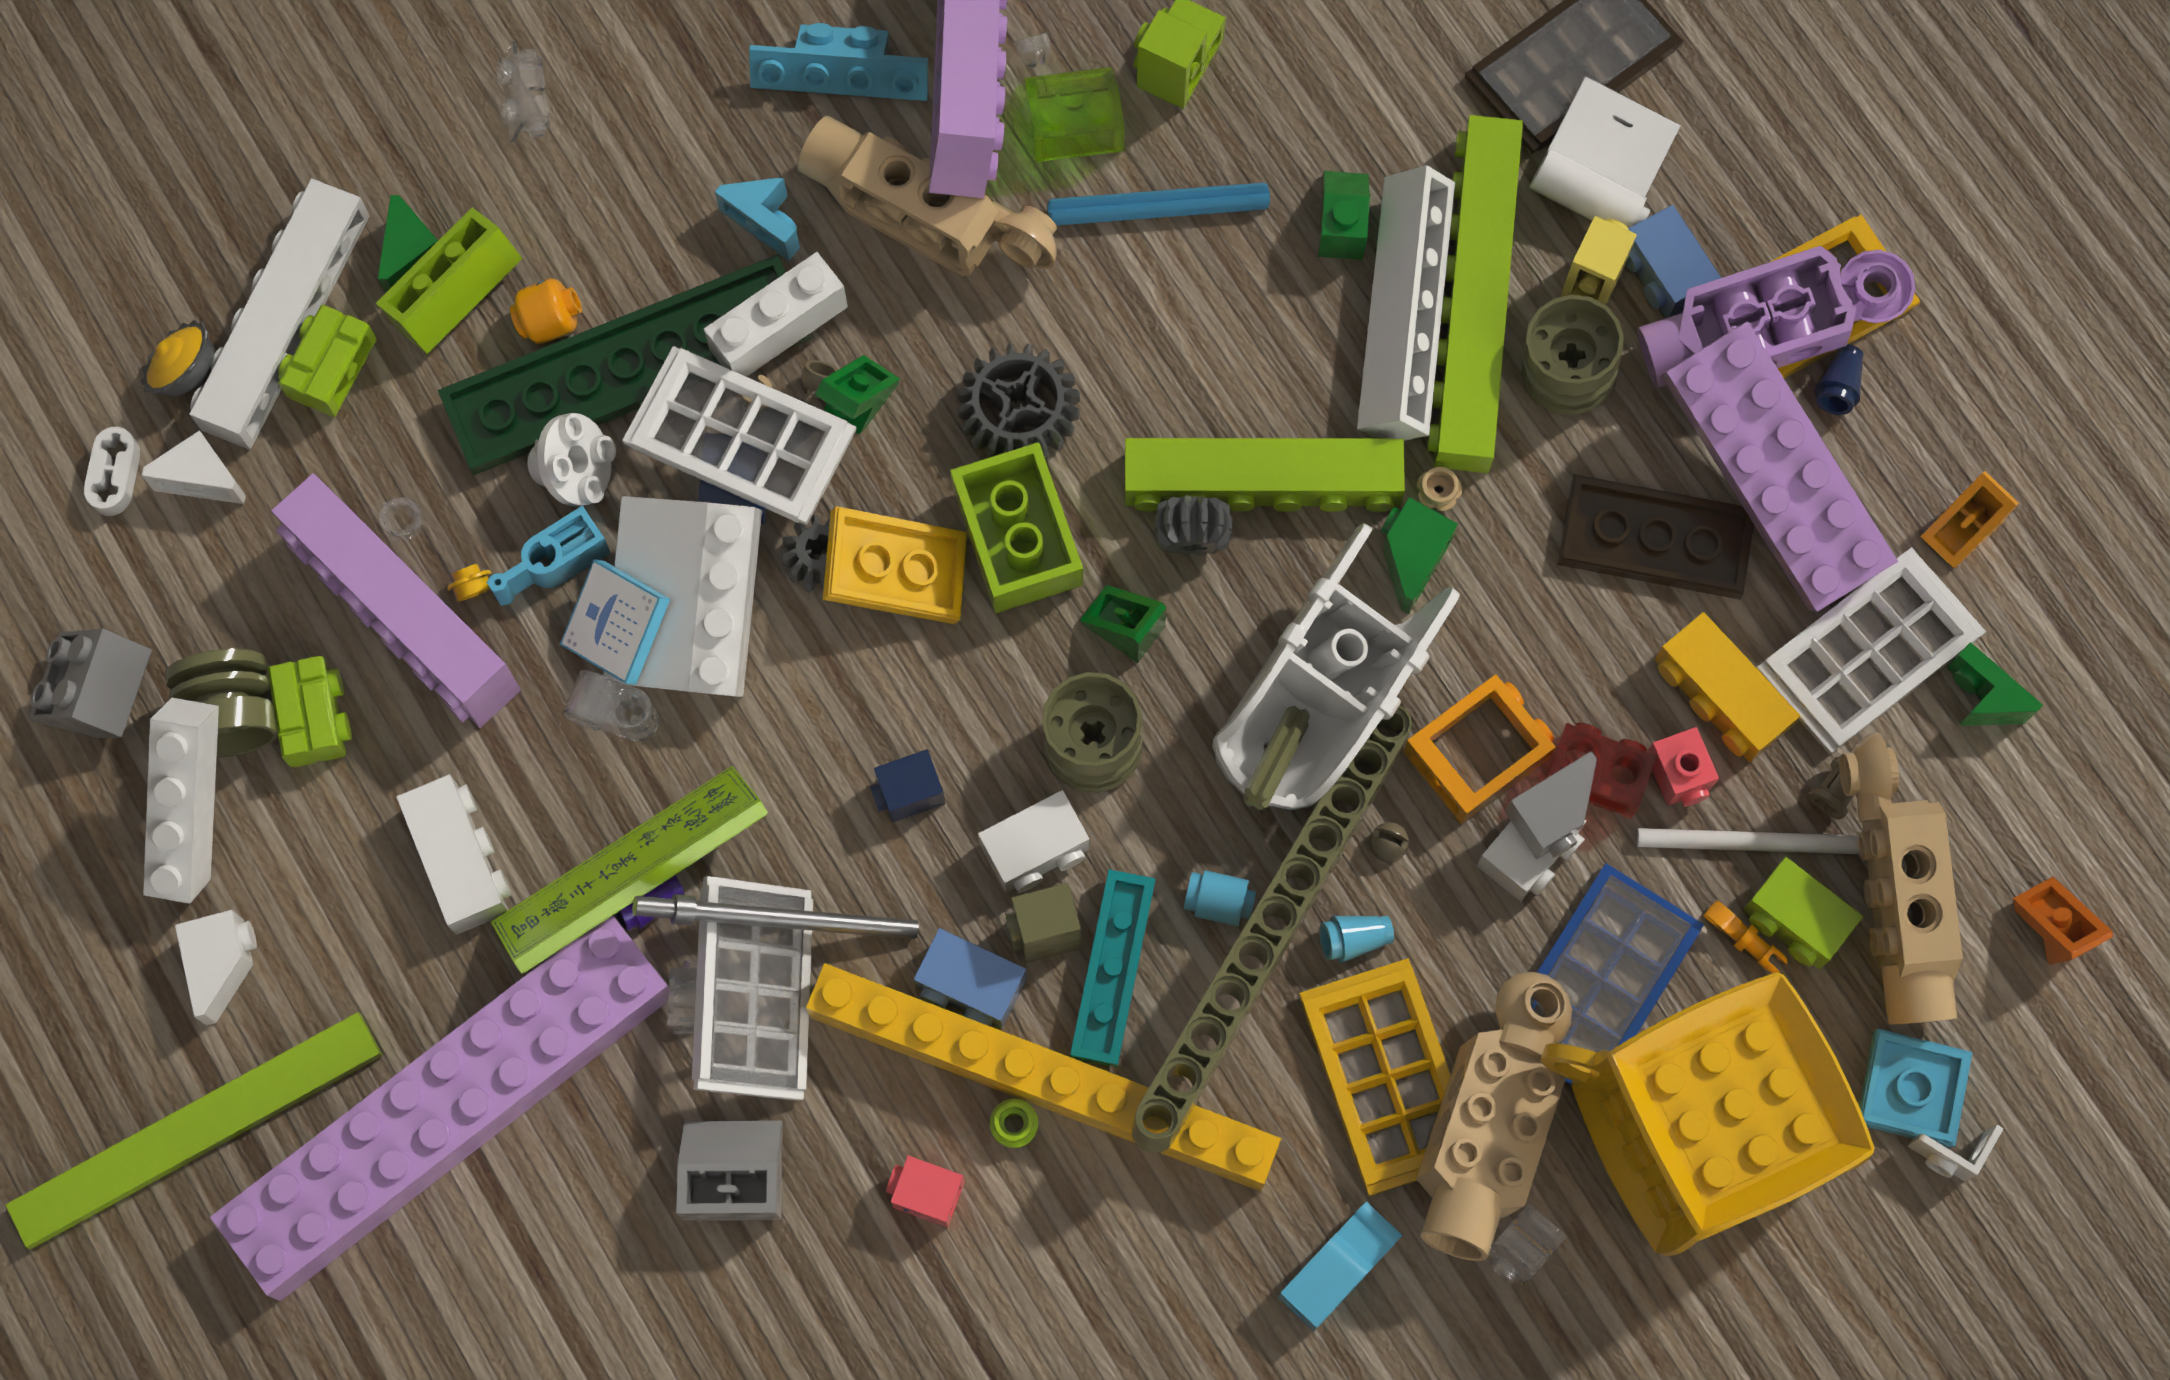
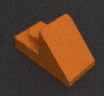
(2061, 920)

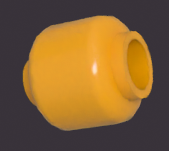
(545, 311)

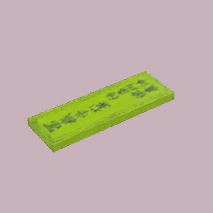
(628, 869)

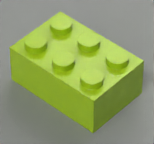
(1017, 527)

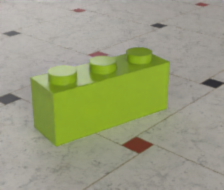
(449, 280)

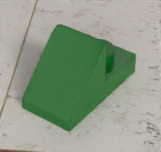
(857, 391)
(2002, 697)

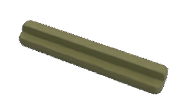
(1276, 758)

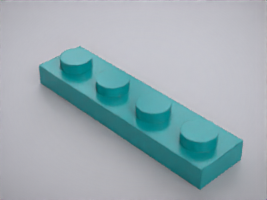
(1112, 968)

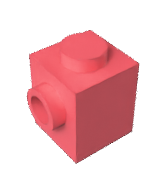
(1683, 768)

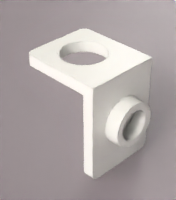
(1949, 1163)

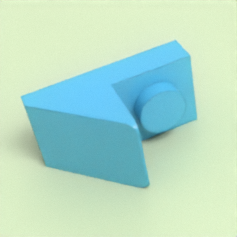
(755, 209)

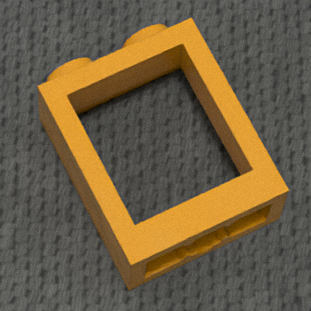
(1445, 779)

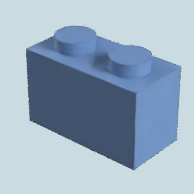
(1668, 260)
(969, 979)

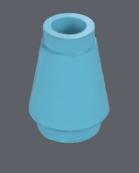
(1354, 935)

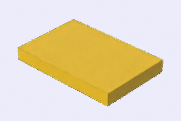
(894, 565)

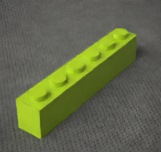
(1267, 472)

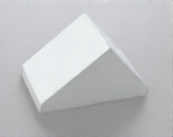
(193, 471)

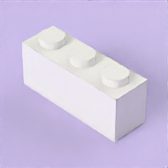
(777, 316)
(455, 853)

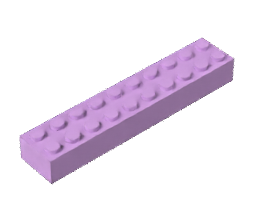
(440, 1108)

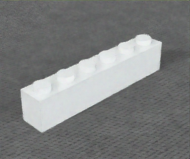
(291, 287)
(1406, 305)

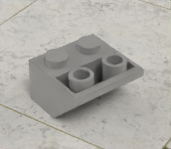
(89, 683)
(730, 1171)

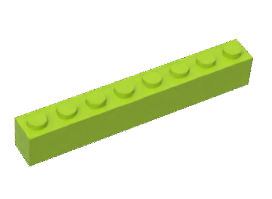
(1477, 295)

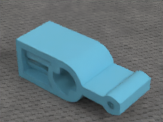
(569, 543)
(1339, 1266)

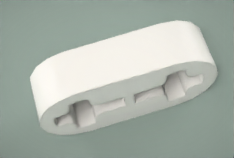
(102, 468)

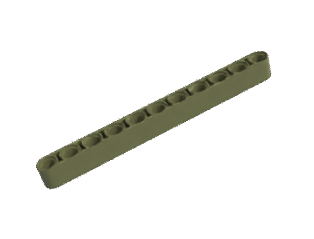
(1266, 943)

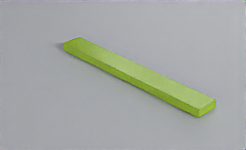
(193, 1131)

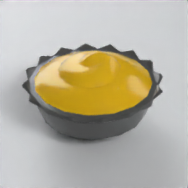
(180, 361)

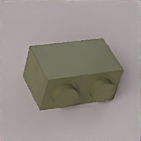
(1044, 923)

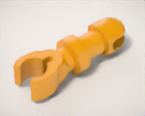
(1744, 936)

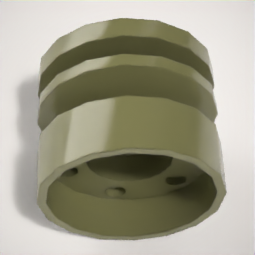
(1578, 332)
(234, 683)
(1091, 708)

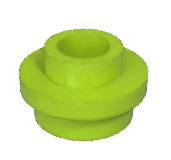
(1010, 1108)

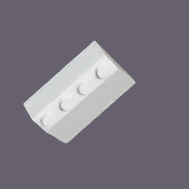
(707, 567)

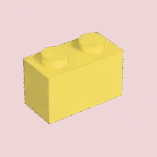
(1599, 260)

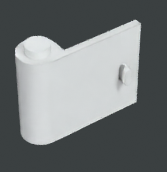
(1604, 156)

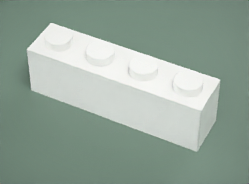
(180, 800)

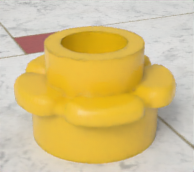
(469, 582)

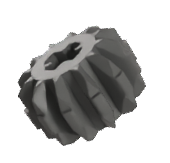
(1193, 525)
(800, 556)

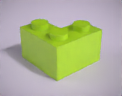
(1177, 50)

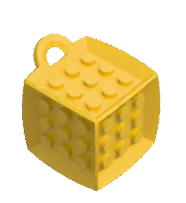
(1717, 1112)

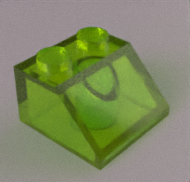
(1075, 114)

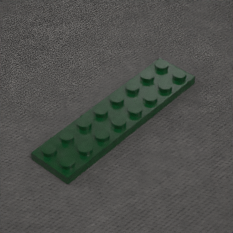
(593, 372)

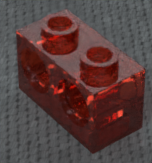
(1605, 789)

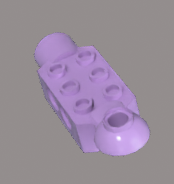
(1792, 304)

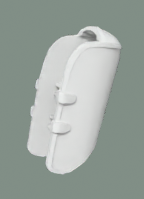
(1341, 668)

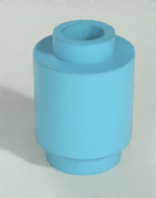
(1219, 897)

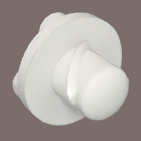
(572, 460)

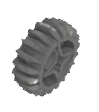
(987, 384)

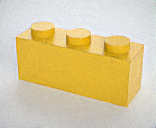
(1725, 688)

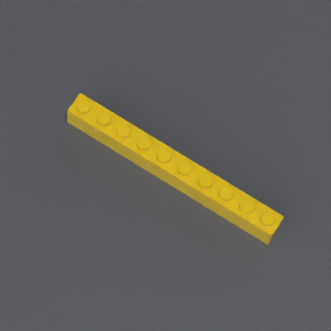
(1032, 1073)

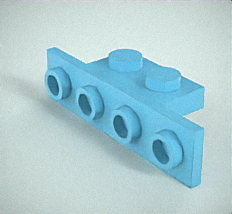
(839, 63)

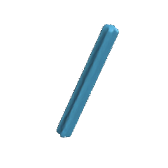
(1159, 203)

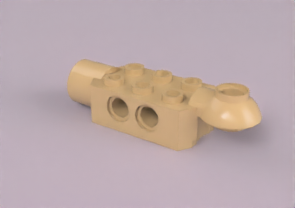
(891, 193)
(1920, 955)
(1494, 1120)

